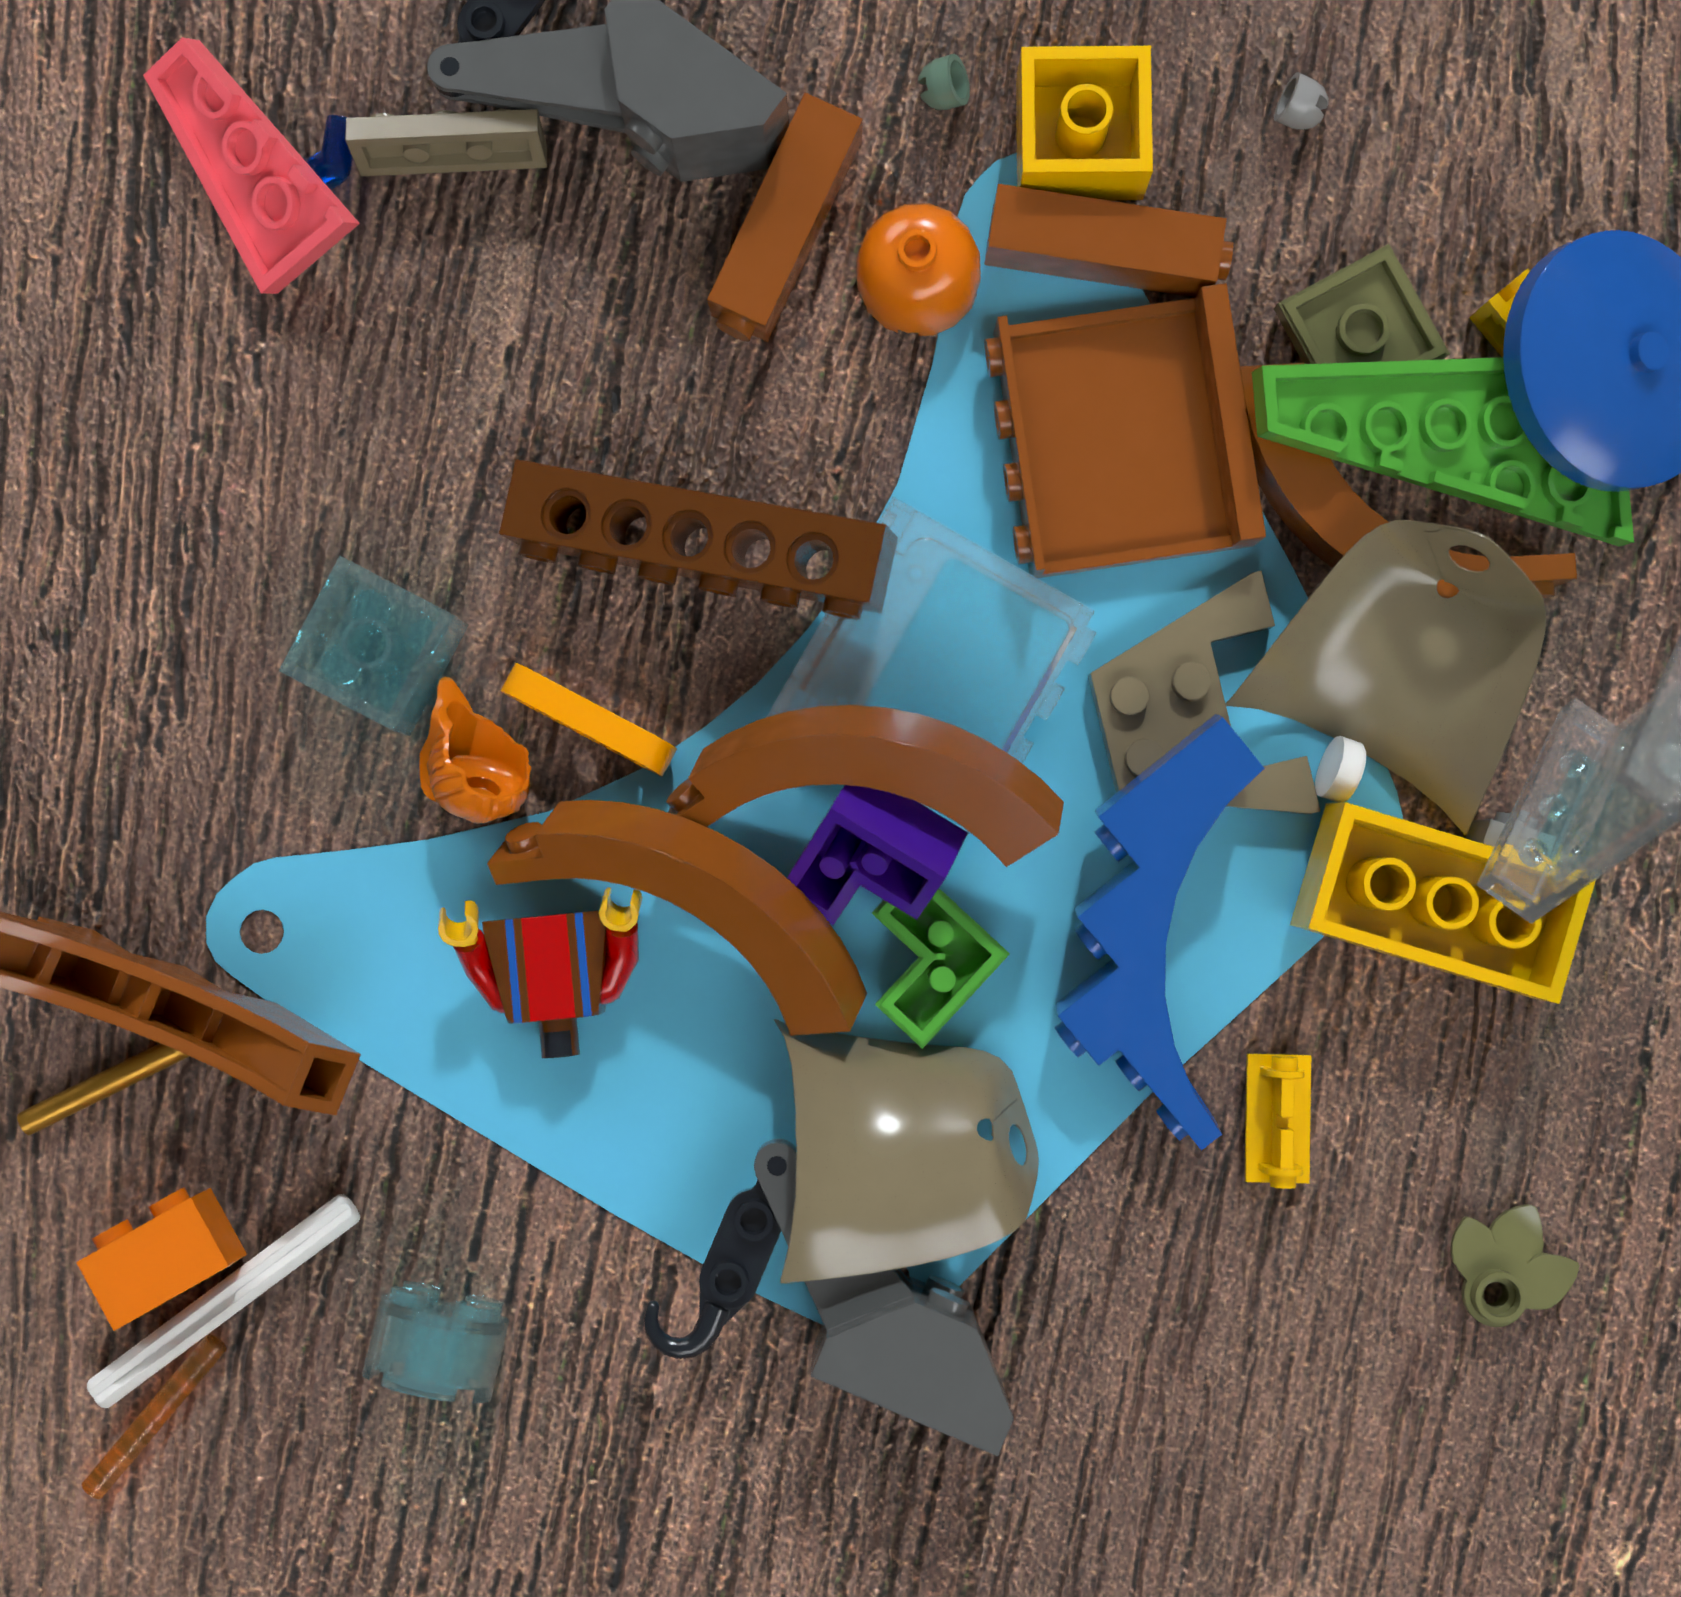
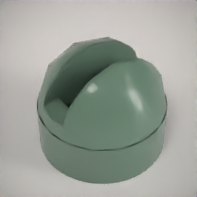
(946, 83)

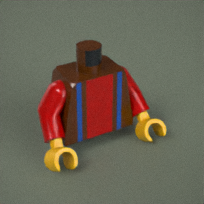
(549, 965)

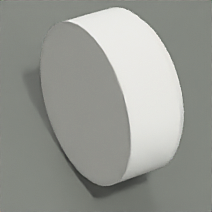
(1340, 769)

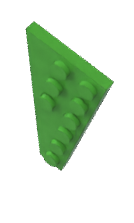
(1436, 428)

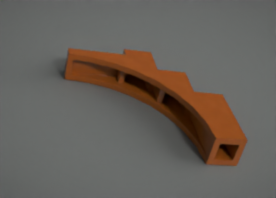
(177, 1008)

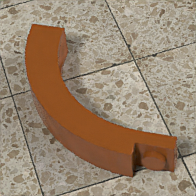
(1333, 518)
(882, 751)
(709, 878)

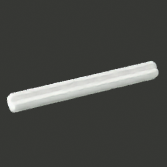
(223, 1301)

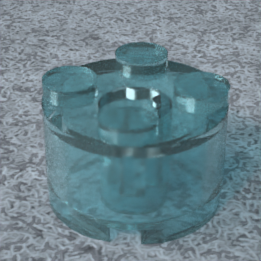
(436, 1344)

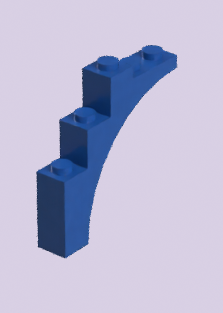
(1124, 1003)

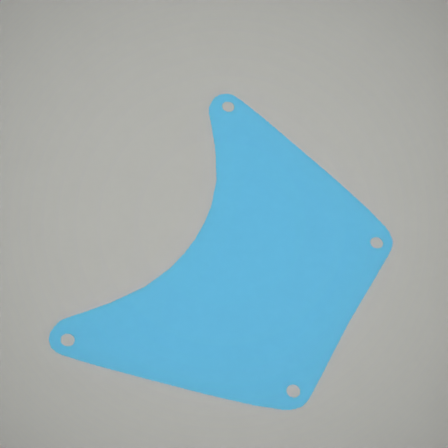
(688, 1061)

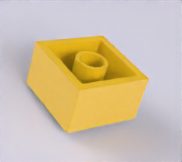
(1085, 120)

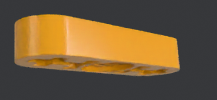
(588, 719)

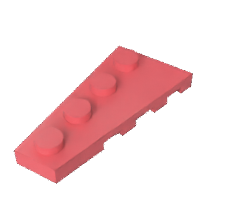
(254, 177)

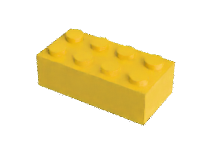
(1419, 900)

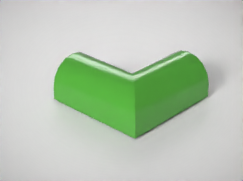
(950, 965)

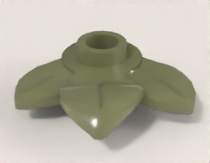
(1515, 1258)

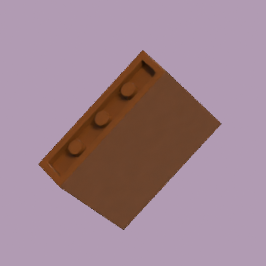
(1126, 435)

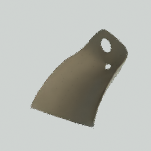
(1411, 672)
(896, 1154)

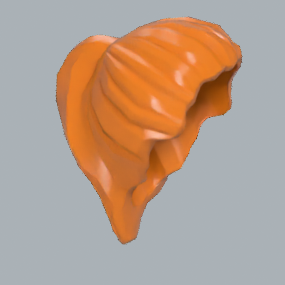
(471, 761)

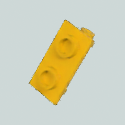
(1278, 1119)

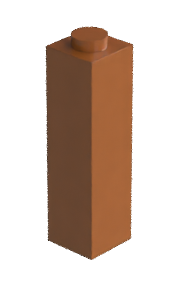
(785, 219)
(1106, 241)

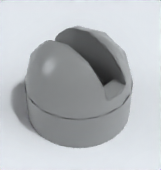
(1301, 103)

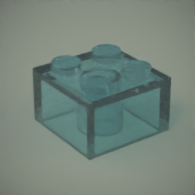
(374, 647)

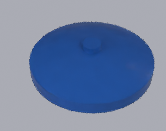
(1600, 360)

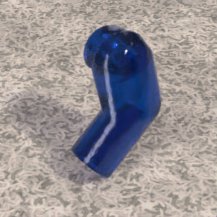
(335, 160)

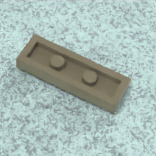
(446, 142)

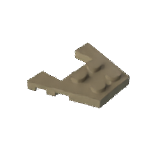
(1172, 686)

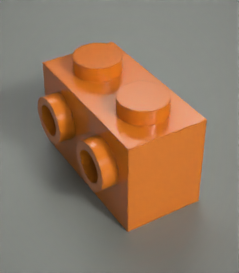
(160, 1258)

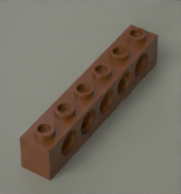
(546, 495)

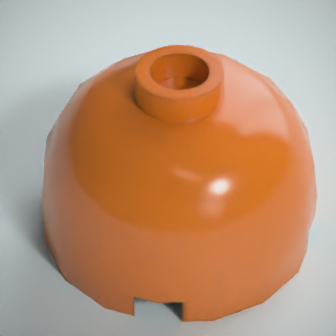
(918, 269)

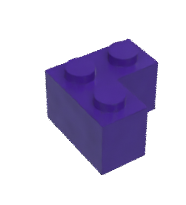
(877, 843)

